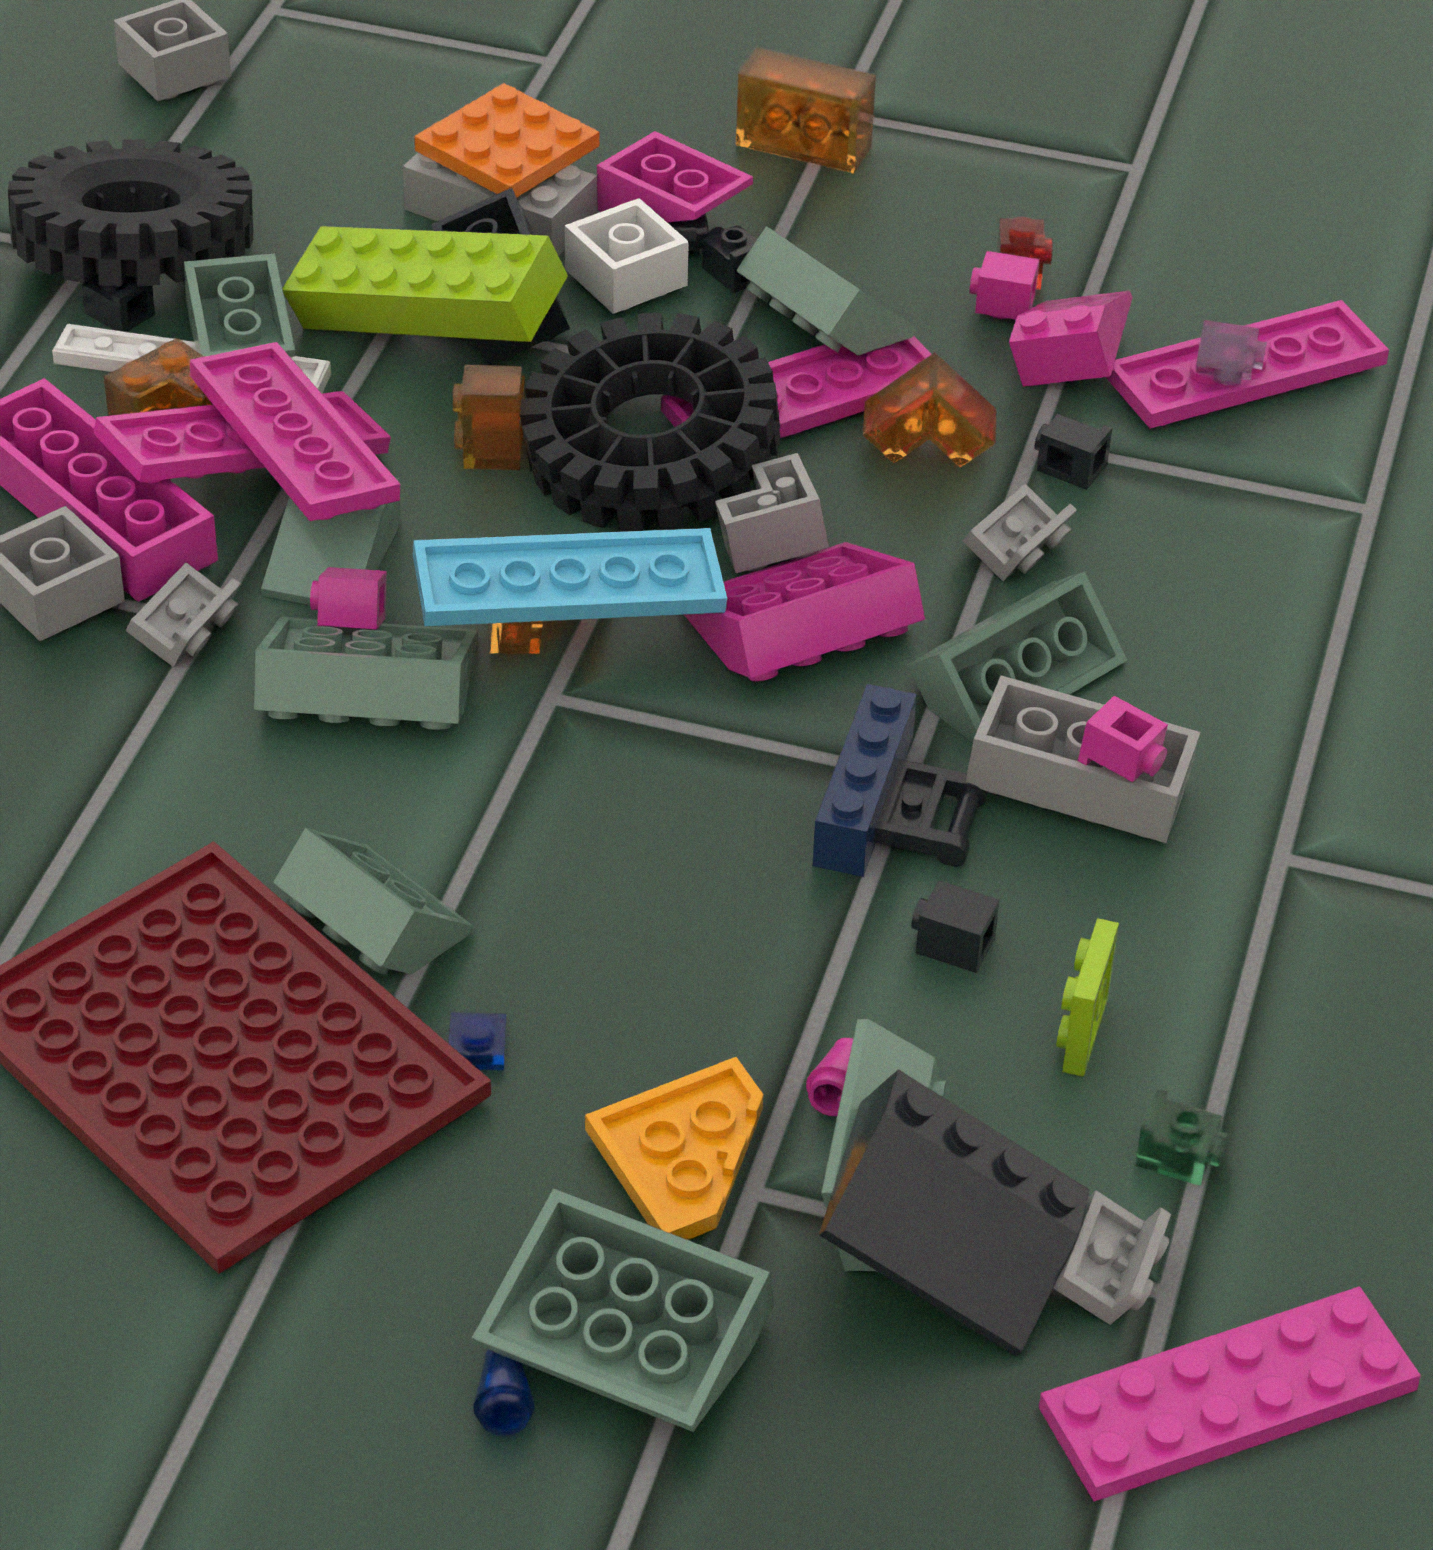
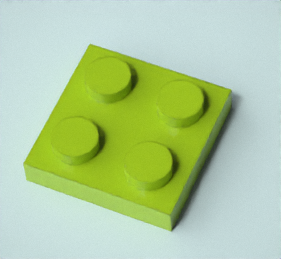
(1087, 996)

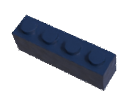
(862, 779)

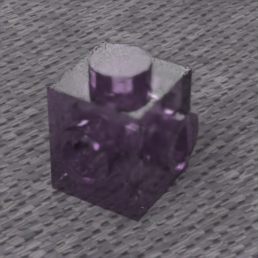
(1229, 352)

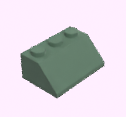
(368, 903)

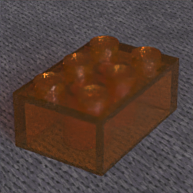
(805, 110)

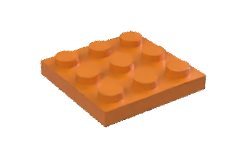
(507, 141)

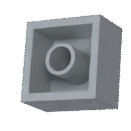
(172, 48)
(57, 573)

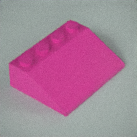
(811, 608)

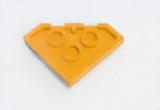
(681, 1145)

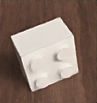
(626, 255)

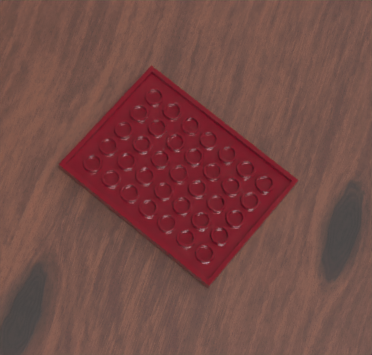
(224, 1054)

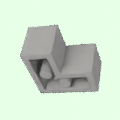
(775, 520)

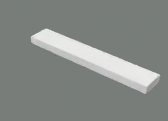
(113, 349)

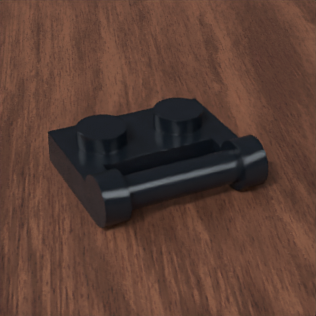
(914, 806)

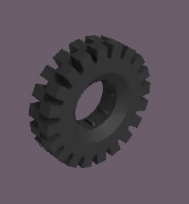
(129, 211)
(661, 472)

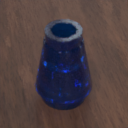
(503, 1394)

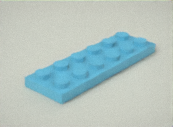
(568, 576)

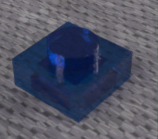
(480, 1038)

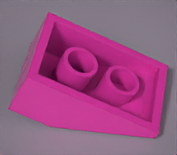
(667, 178)
(1069, 338)

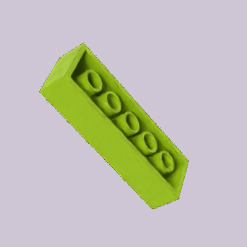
(426, 283)

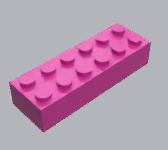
(58, 462)

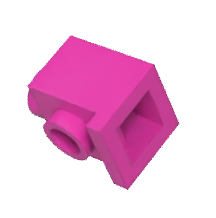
(1124, 740)

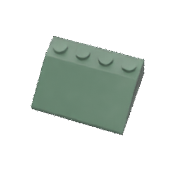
(365, 672)
(627, 1310)

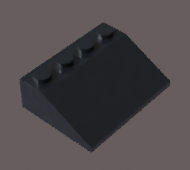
(953, 1210)

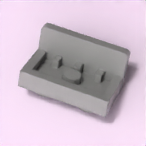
(1017, 531)
(182, 613)
(1113, 1258)

